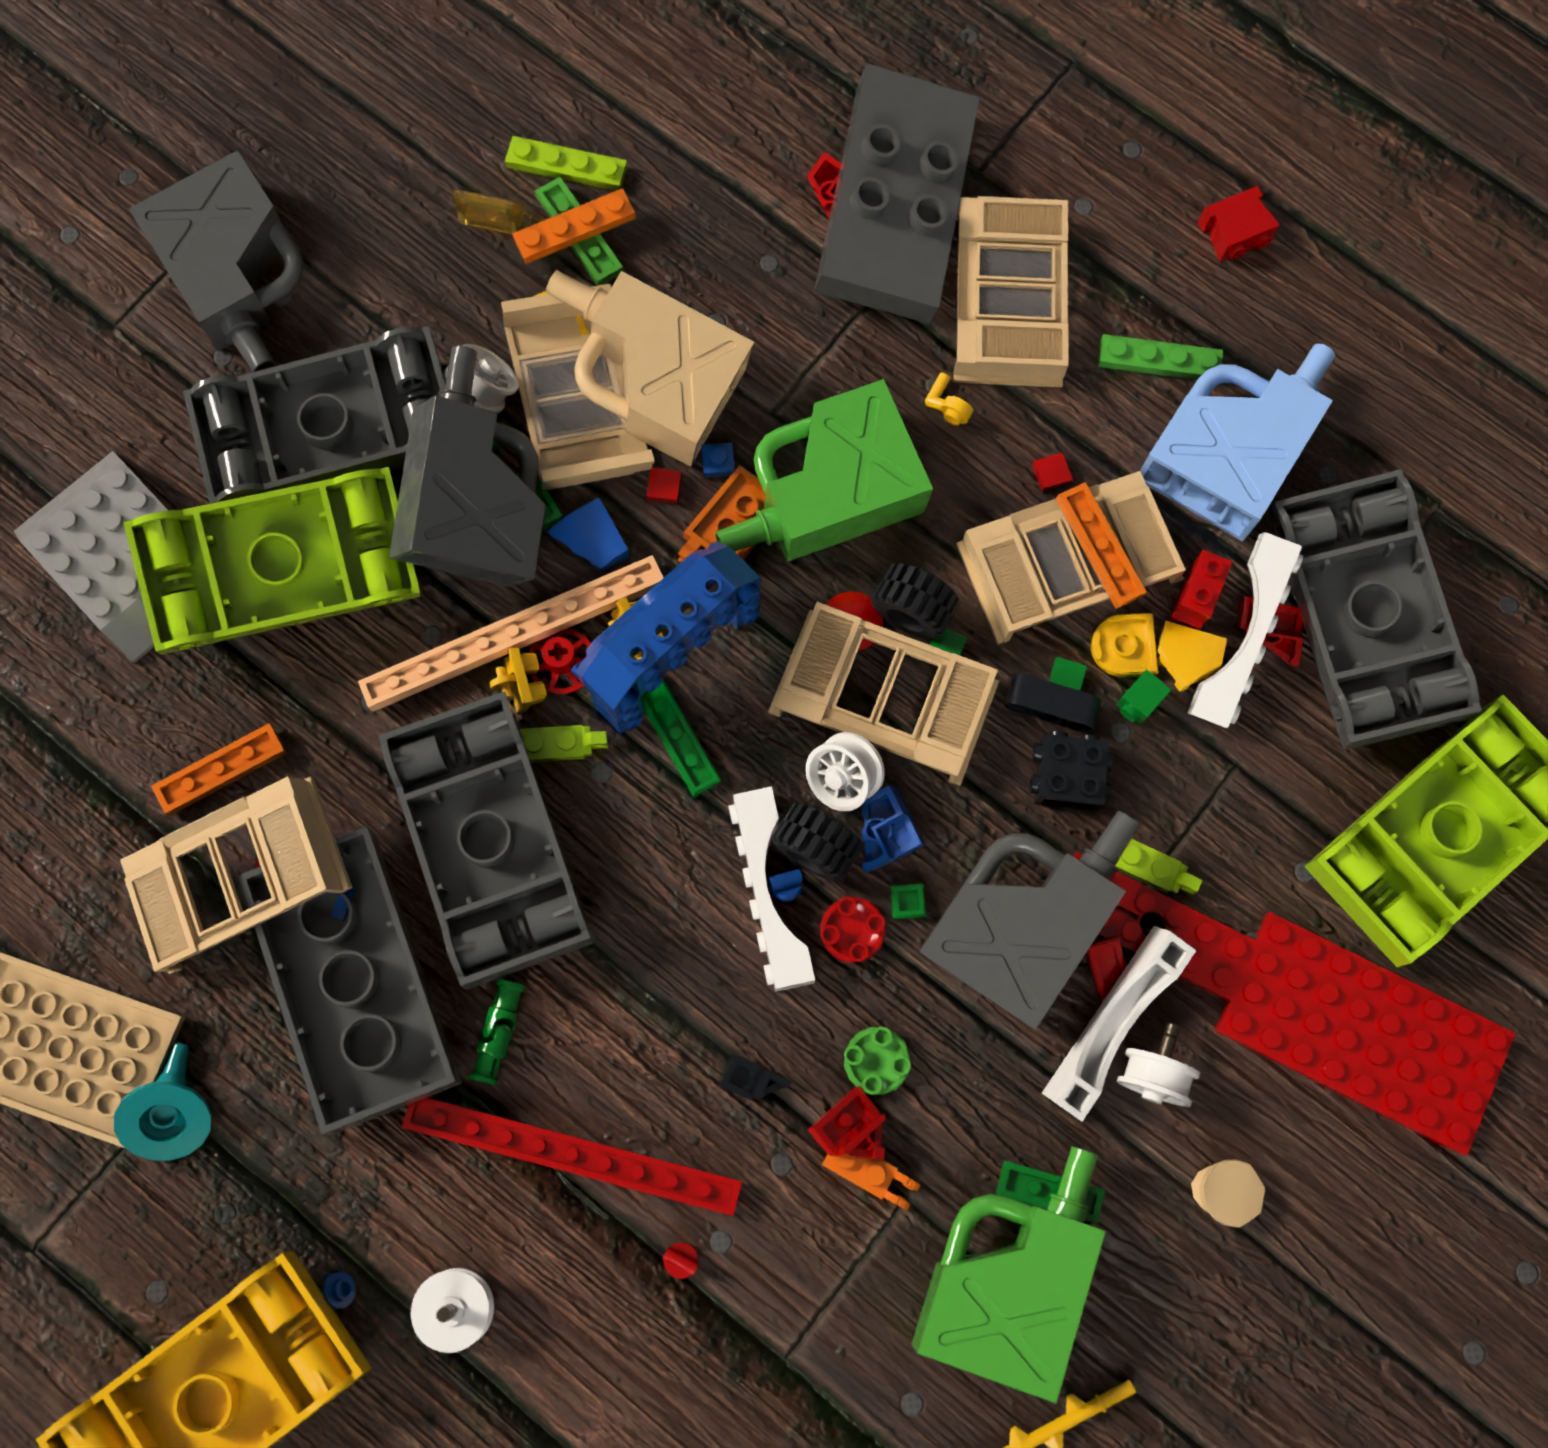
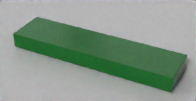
(679, 740)

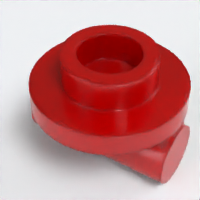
(681, 1260)

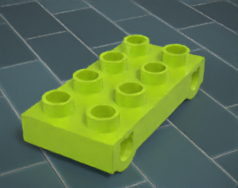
(269, 560)
(1442, 834)

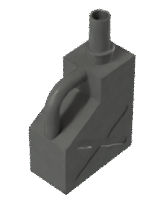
(217, 245)
(457, 499)
(1028, 940)

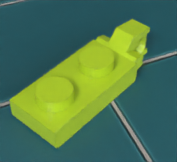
(562, 742)
(1156, 869)

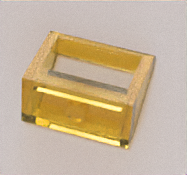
(488, 211)

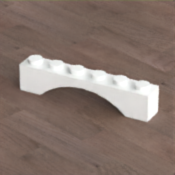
(1270, 569)
(787, 956)
(1084, 1069)

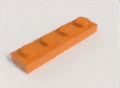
(574, 226)
(1100, 545)
(218, 769)

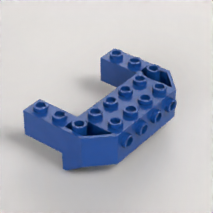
(609, 667)

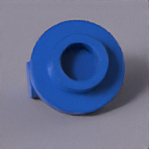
(785, 885)
(338, 1290)

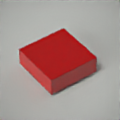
(1052, 472)
(664, 485)

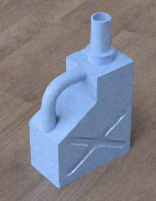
(1234, 452)

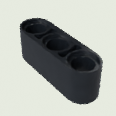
(1052, 703)

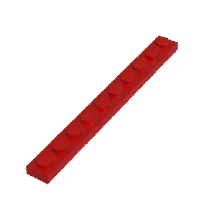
(573, 1155)

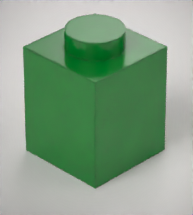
(1142, 697)

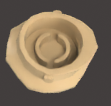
(1229, 1192)

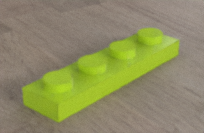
(566, 163)

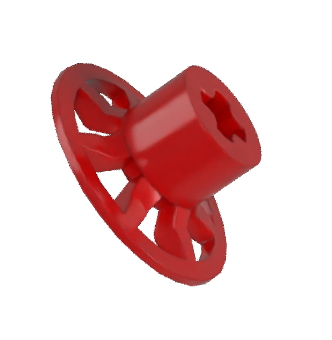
(560, 658)

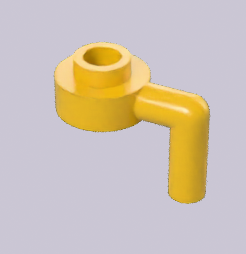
(954, 409)

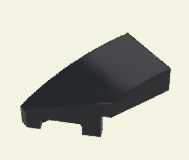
(749, 1079)

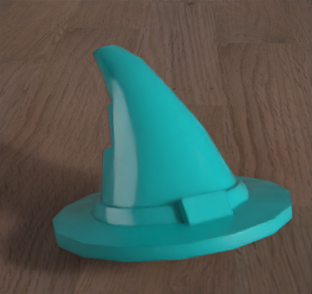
(164, 1116)

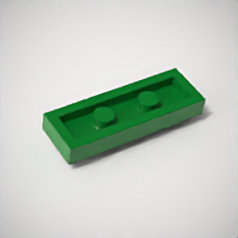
(1035, 1187)

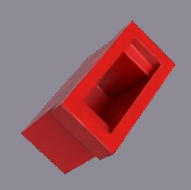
(1238, 224)
(1200, 590)

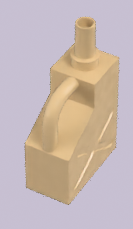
(672, 358)

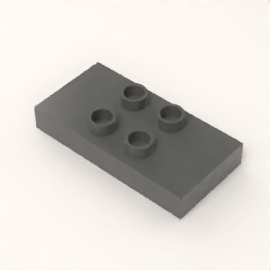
(897, 194)
(354, 994)

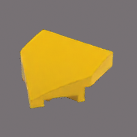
(1189, 653)

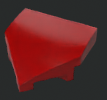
(851, 1128)

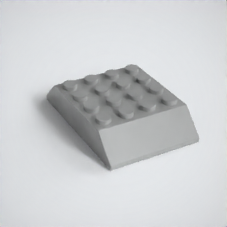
(87, 551)

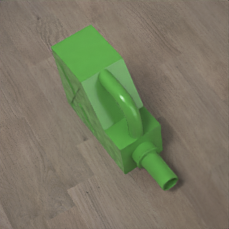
(853, 478)
(1017, 1305)

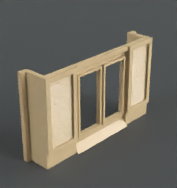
(949, 716)
(293, 851)

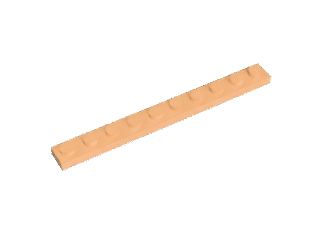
(511, 632)

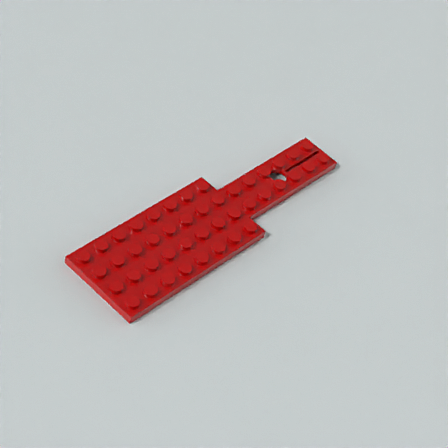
(1335, 1017)

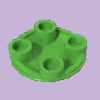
(877, 1060)

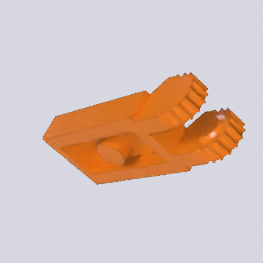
(872, 1176)

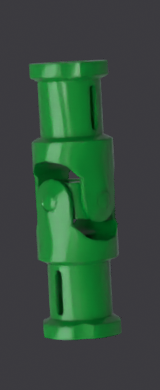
(495, 1038)

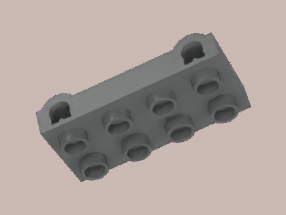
(313, 415)
(1375, 611)
(485, 840)

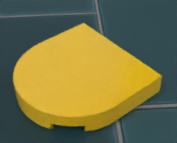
(1126, 645)

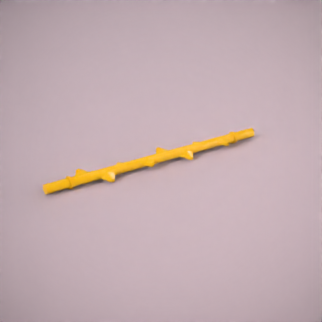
(1076, 1413)

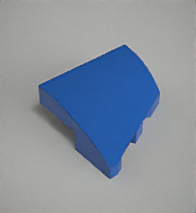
(592, 535)
(888, 829)

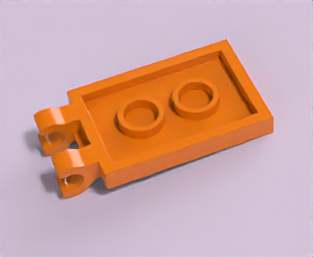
(732, 504)

